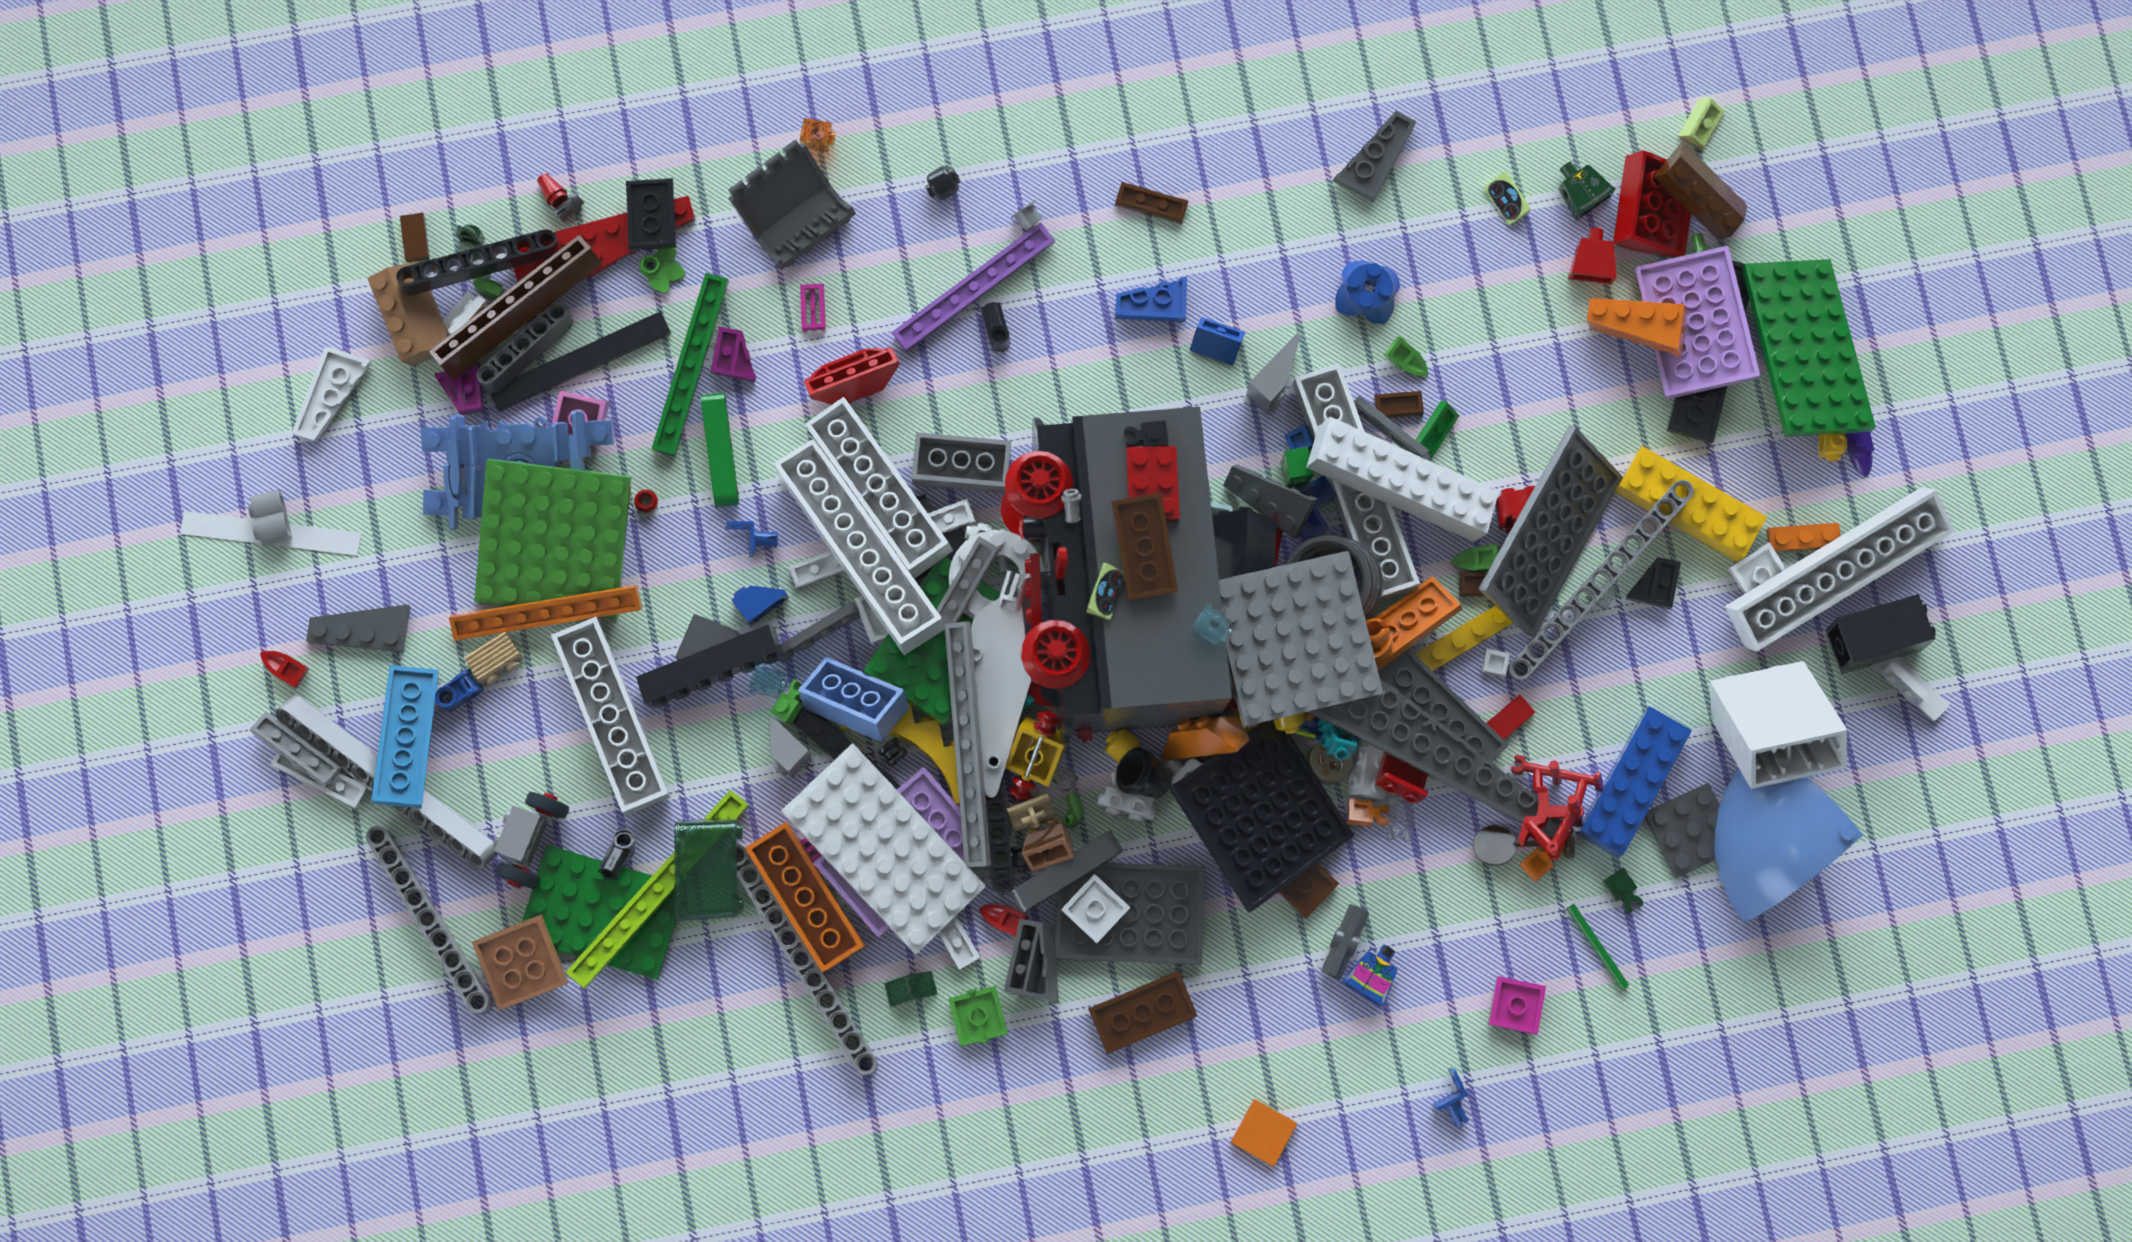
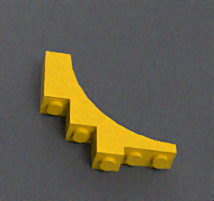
(928, 739)

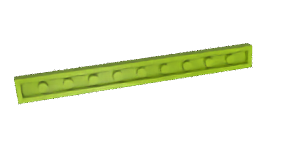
(641, 906)

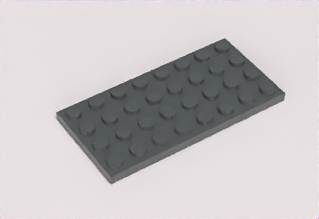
(1550, 532)

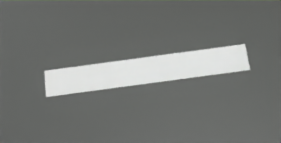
(241, 530)

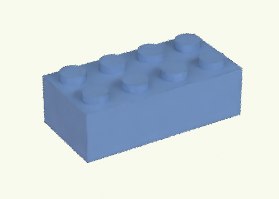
(853, 699)

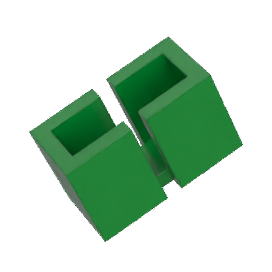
(1294, 468)

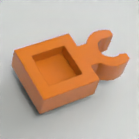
(1363, 813)
(1537, 864)

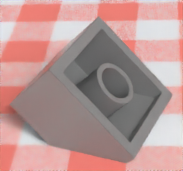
(786, 750)

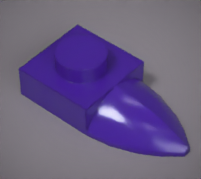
(1860, 451)

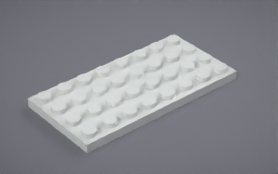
(883, 848)

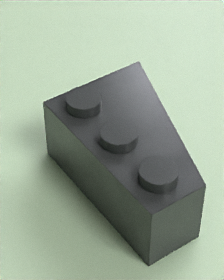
(1033, 963)

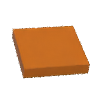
(1263, 1132)

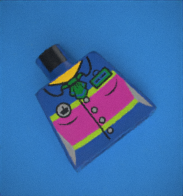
(1373, 975)

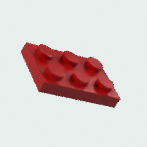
(1152, 472)

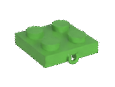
(978, 1016)

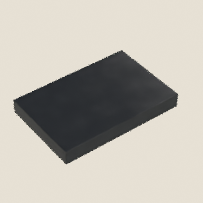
(651, 214)

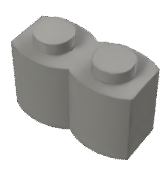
(270, 517)

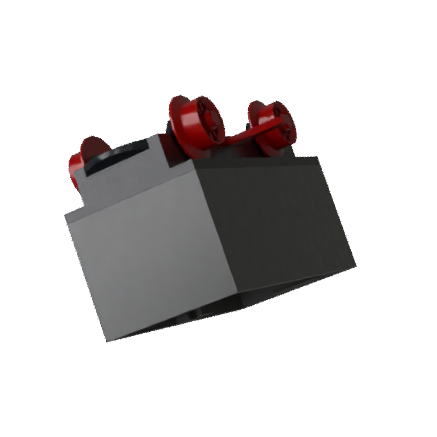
(1146, 659)

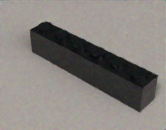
(709, 666)

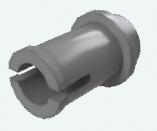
(1072, 507)

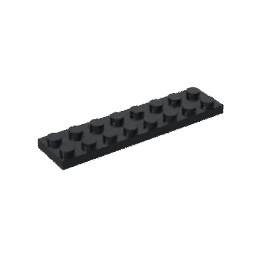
(1699, 413)

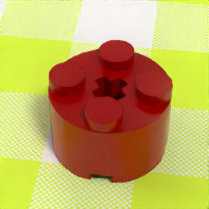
(1510, 505)

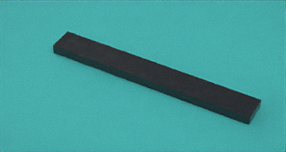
(581, 360)

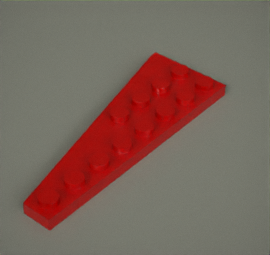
(606, 238)

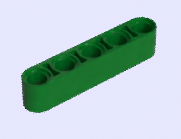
(719, 450)

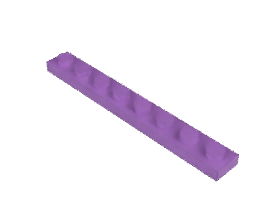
(973, 287)

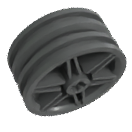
(1363, 560)

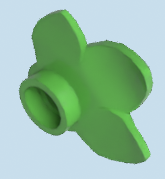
(665, 269)

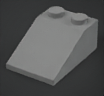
(1270, 383)

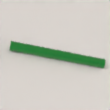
(1597, 946)

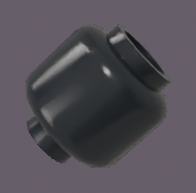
(942, 183)

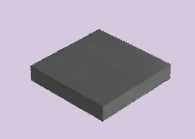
(702, 635)

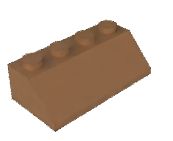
(411, 320)

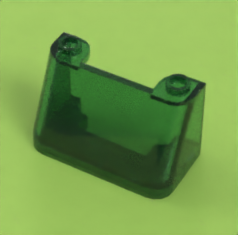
(706, 869)

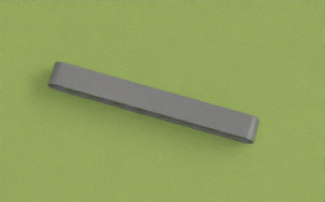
(419, 912)

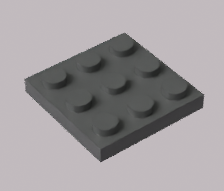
(1686, 829)

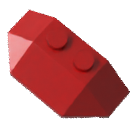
(853, 376)

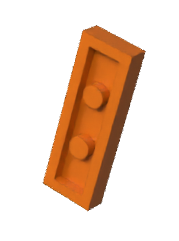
(1802, 536)

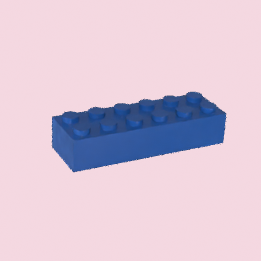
(1633, 782)

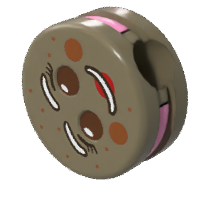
(1327, 767)

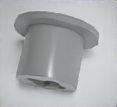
(1028, 215)

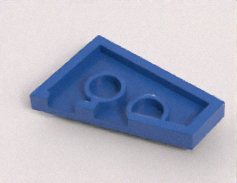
(1154, 303)

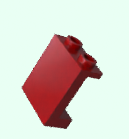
(1401, 779)

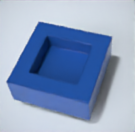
(1300, 438)

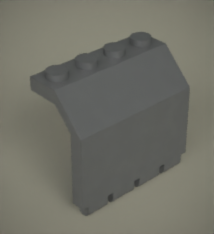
(789, 204)

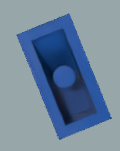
(757, 602)

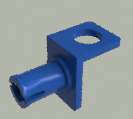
(755, 538)
(1452, 1101)

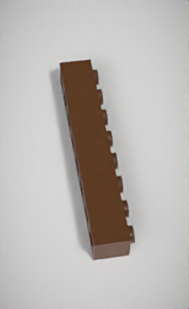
(515, 307)

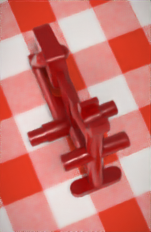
(1571, 812)

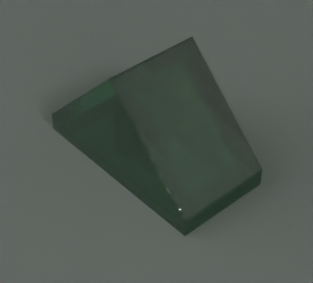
(910, 988)

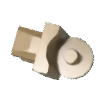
(1030, 812)

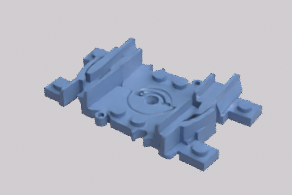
(471, 446)

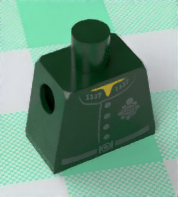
(1583, 189)

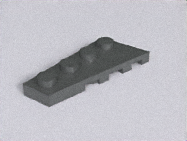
(819, 630)

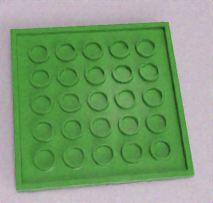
(550, 533)

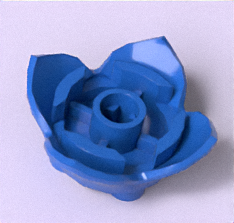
(1354, 300)

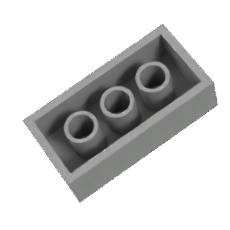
(960, 462)

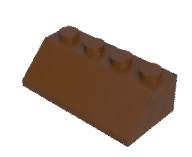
(1702, 192)

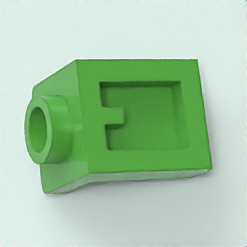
(489, 289)

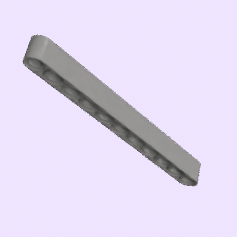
(1611, 575)
(361, 765)
(807, 970)

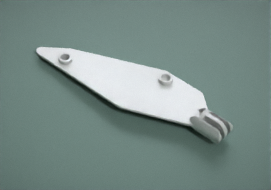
(999, 677)

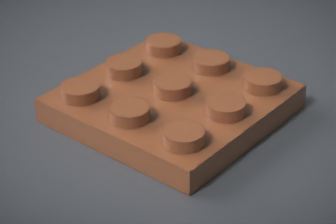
(520, 962)

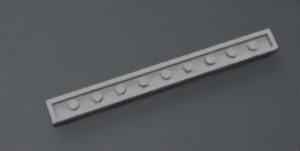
(967, 744)

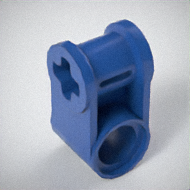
(459, 689)

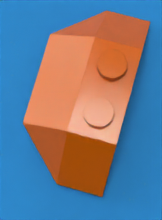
(1205, 737)

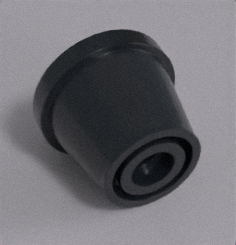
(1142, 774)

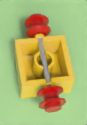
(1035, 754)

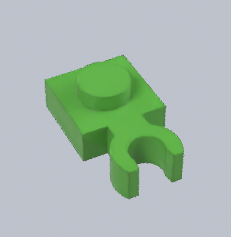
(788, 704)

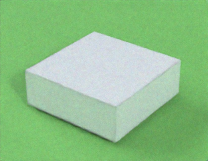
(1495, 663)

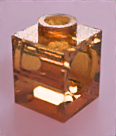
(813, 126)

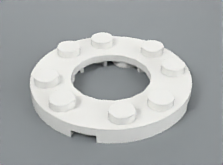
(1011, 547)

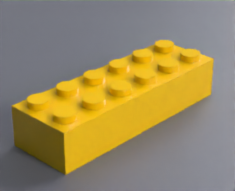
(1707, 516)

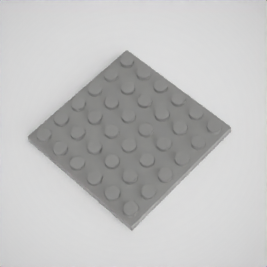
(1297, 639)

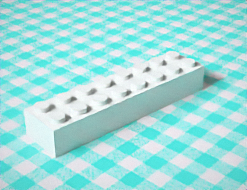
(1402, 479)
(879, 487)
(610, 716)

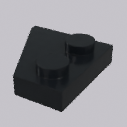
(1657, 584)

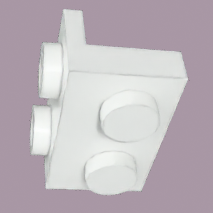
(1364, 774)

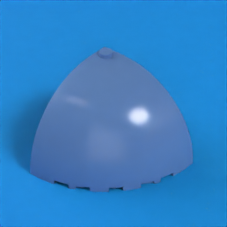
(1776, 840)

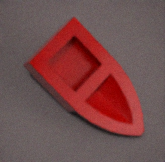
(284, 667)
(1003, 918)

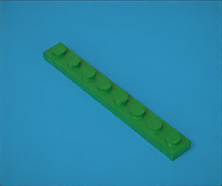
(690, 364)

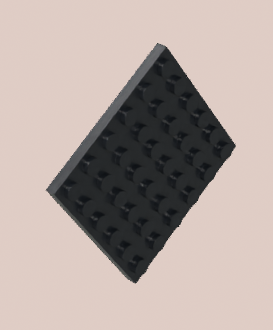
(1261, 814)

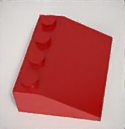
(1647, 213)

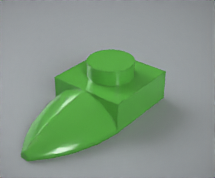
(1406, 358)
(1476, 558)

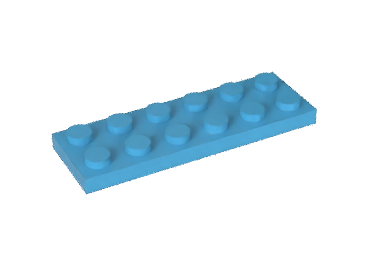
(405, 736)

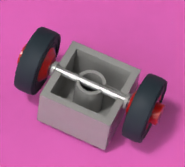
(522, 836)

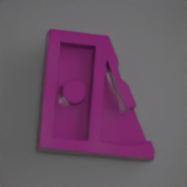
(732, 356)
(464, 390)

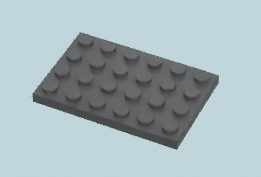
(1158, 927)

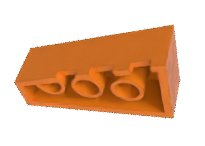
(1641, 322)

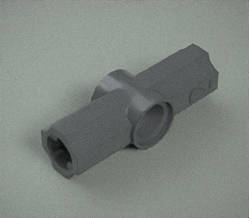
(1345, 941)

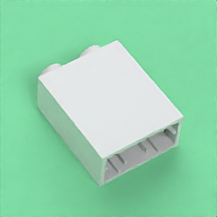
(1778, 724)

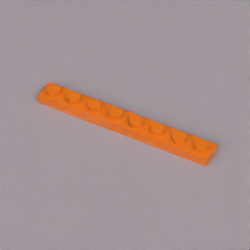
(545, 612)

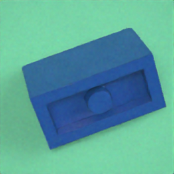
(1217, 341)

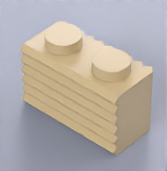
(494, 658)

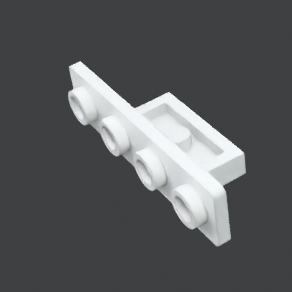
(1913, 687)

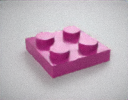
(1517, 1005)

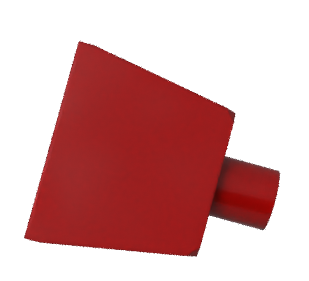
(1594, 259)

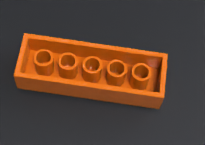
(805, 897)

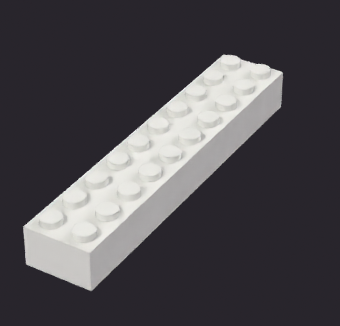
(1363, 517)
(859, 547)
(1839, 568)

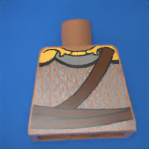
(1047, 845)

